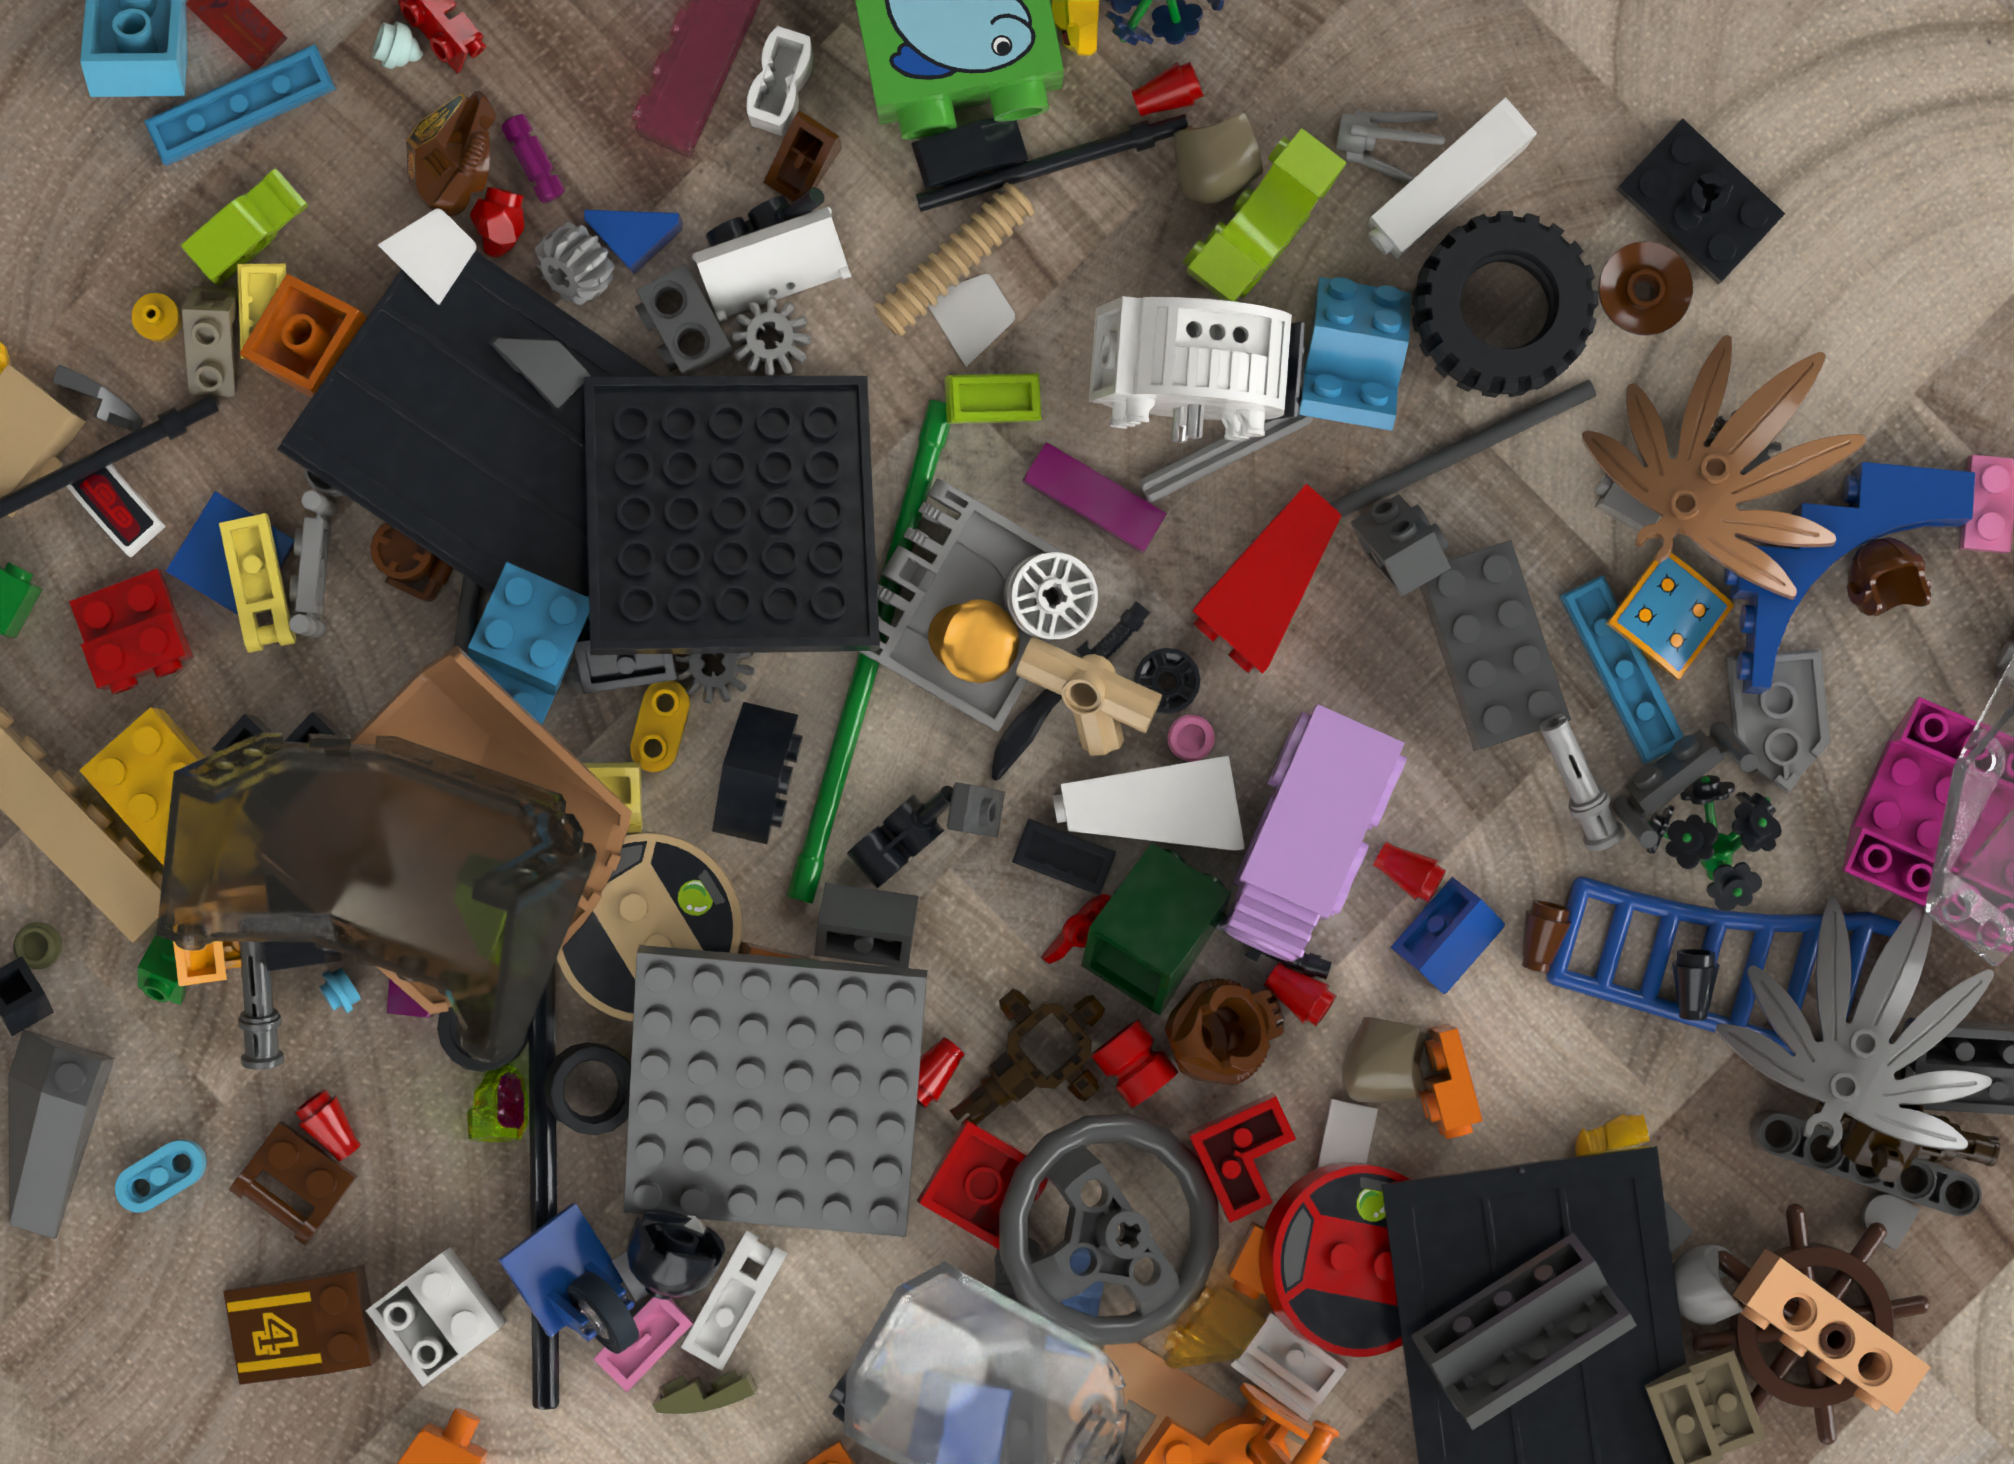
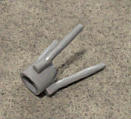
(1360, 132)

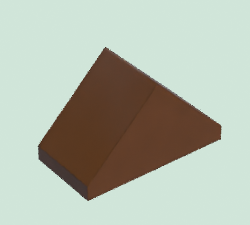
(802, 157)

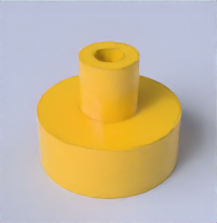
(165, 322)

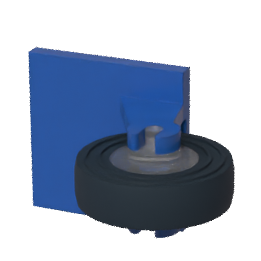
(572, 1281)

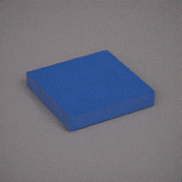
(202, 556)

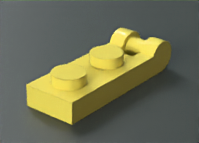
(256, 581)

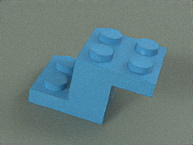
(1355, 353)
(529, 637)

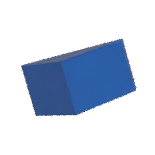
(634, 235)

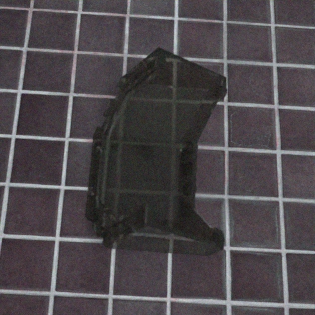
(384, 859)

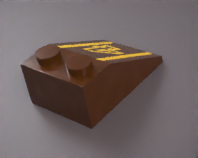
(302, 1326)

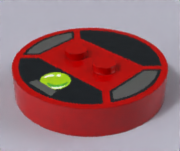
(1331, 1261)

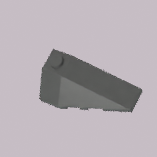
(51, 1116)

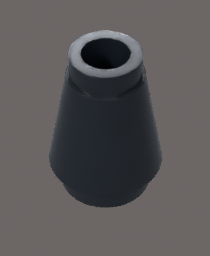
(1694, 981)

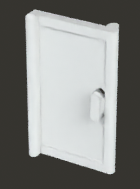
(772, 263)

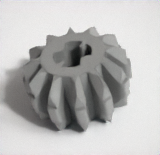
(574, 263)
(784, 328)

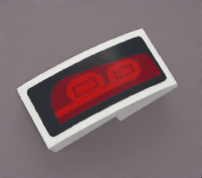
(117, 509)

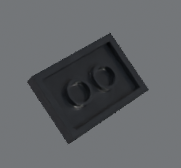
(1700, 201)

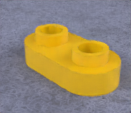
(659, 725)

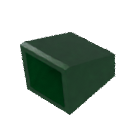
(1155, 927)

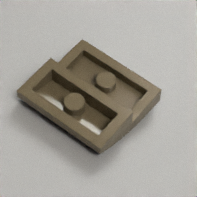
(1705, 1409)

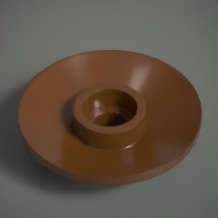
(1663, 273)

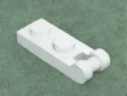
(732, 1302)

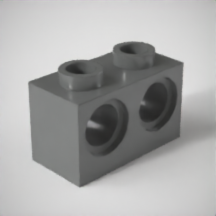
(692, 317)

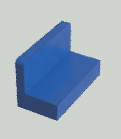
(1448, 935)

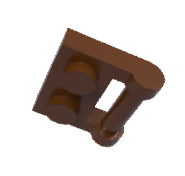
(303, 1170)

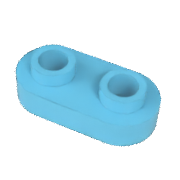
(162, 1175)

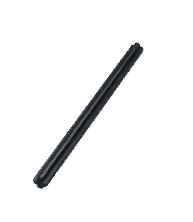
(543, 1182)

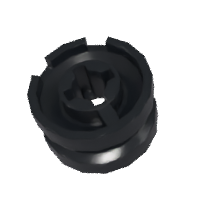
(1180, 667)

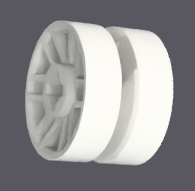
(1069, 581)

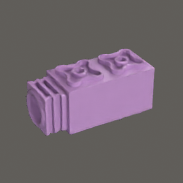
(1309, 842)

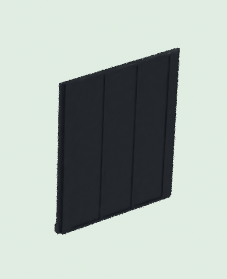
(453, 439)
(1477, 1226)

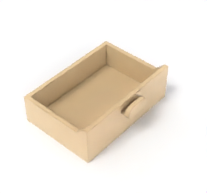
(32, 431)

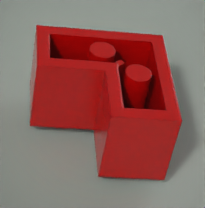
(1228, 1150)

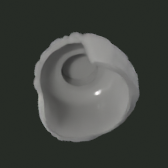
(1699, 1287)

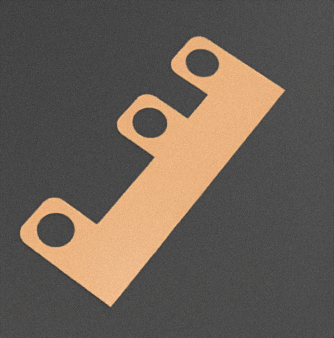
(1173, 1394)

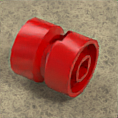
(1134, 1063)

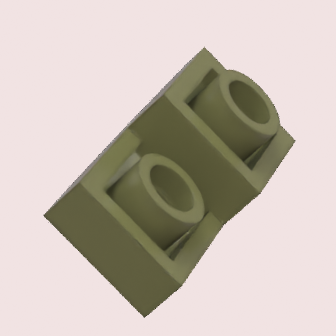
(691, 1396)

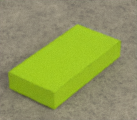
(992, 398)

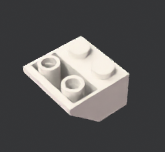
(436, 1316)

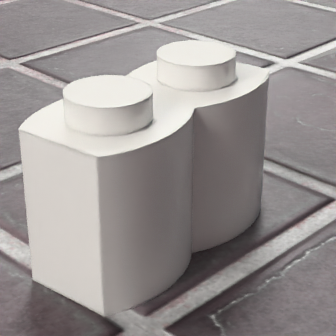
(774, 92)

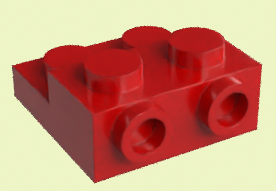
(131, 632)
(973, 1181)

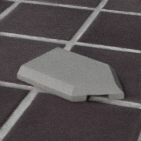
(1788, 721)

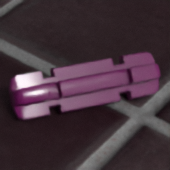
(533, 158)

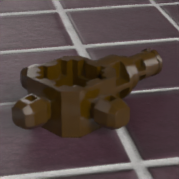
(1014, 1073)
(1892, 1156)

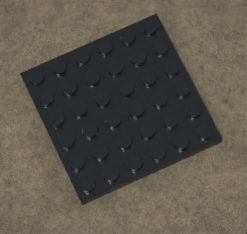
(729, 515)

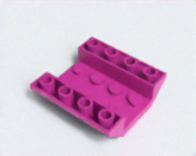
(1905, 802)

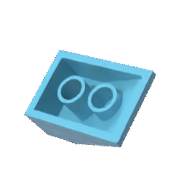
(135, 47)

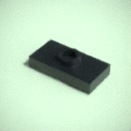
(1064, 857)

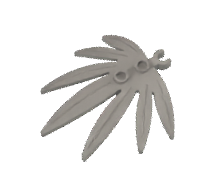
(1855, 1061)

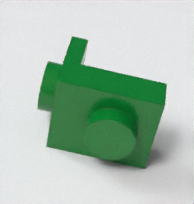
(159, 973)

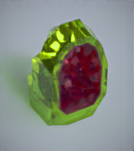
(499, 1107)

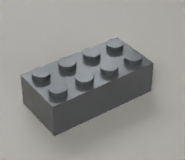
(1493, 646)

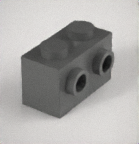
(1402, 544)
(867, 921)

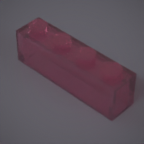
(692, 72)

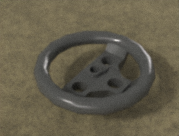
(1113, 1252)

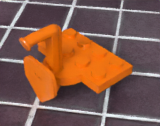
(1241, 1438)

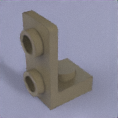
(209, 340)

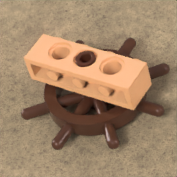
(1844, 1347)

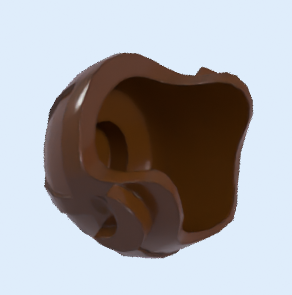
(1887, 576)

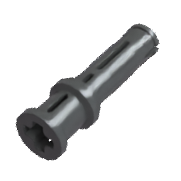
(259, 1017)

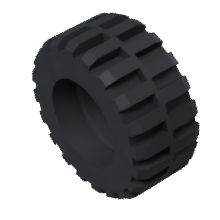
(1542, 254)

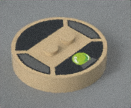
(657, 896)

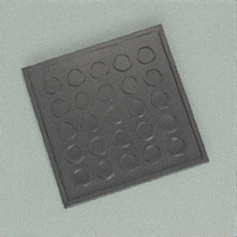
(774, 1090)

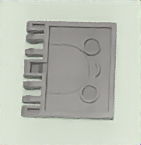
(965, 568)

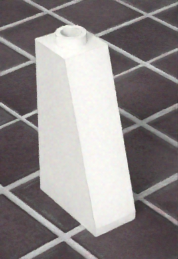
(1450, 179)
(1164, 804)

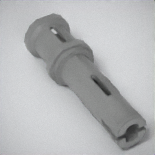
(1587, 800)

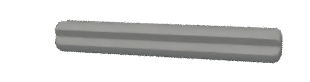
(1215, 457)

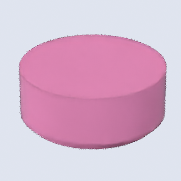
(1190, 738)

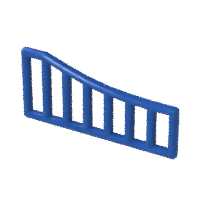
(1717, 922)

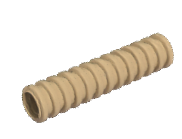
(954, 259)

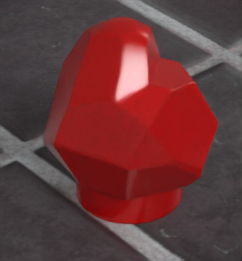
(498, 220)

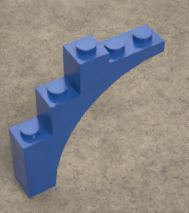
(1881, 503)

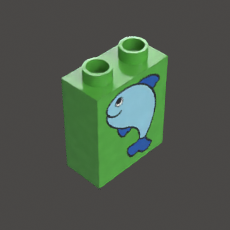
(957, 56)

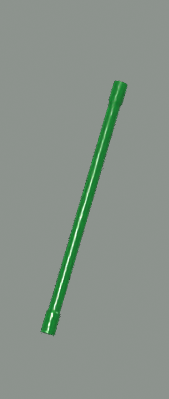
(811, 858)

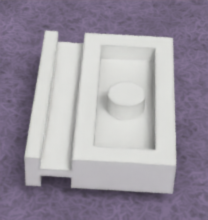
(1290, 1367)

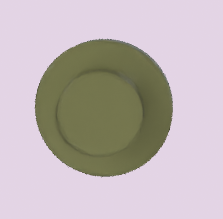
(38, 945)

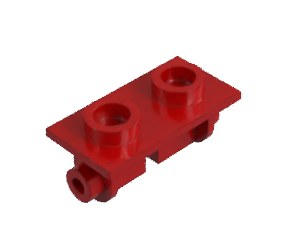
(448, 38)

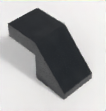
(968, 150)

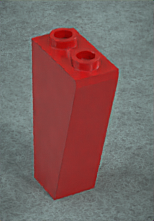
(1267, 581)

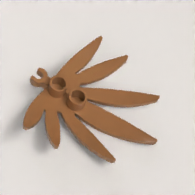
(1704, 484)

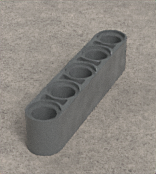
(1928, 1191)

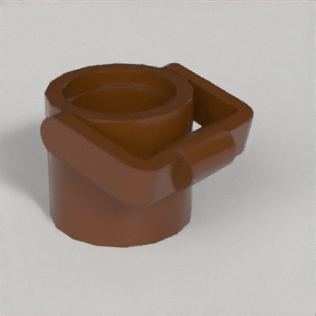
(408, 562)

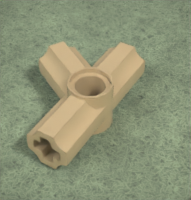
(1092, 692)

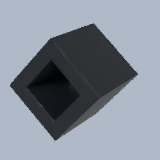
(21, 997)

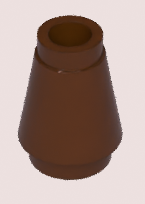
(1543, 934)

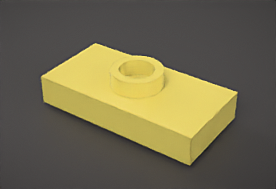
(255, 290)

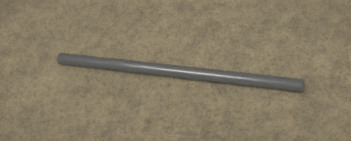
(1464, 448)

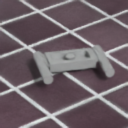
(313, 548)

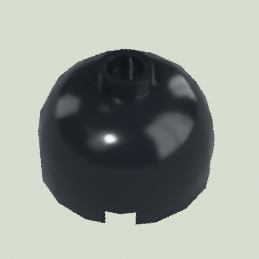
(672, 1257)

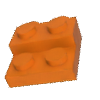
(1449, 1096)

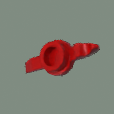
(1075, 929)

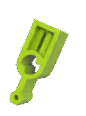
(244, 227)

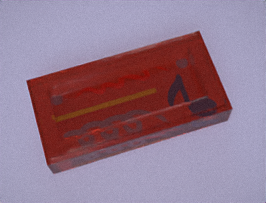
(241, 28)

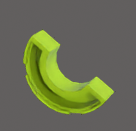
(1266, 218)

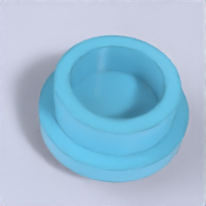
(339, 990)

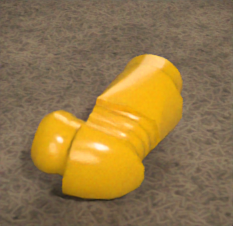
(1614, 1135)

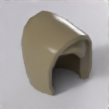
(1216, 159)
(1384, 1062)

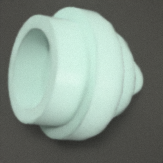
(396, 46)

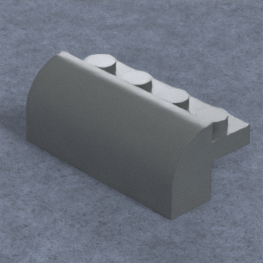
(1974, 1048)
(1522, 1331)

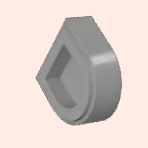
(1893, 1213)

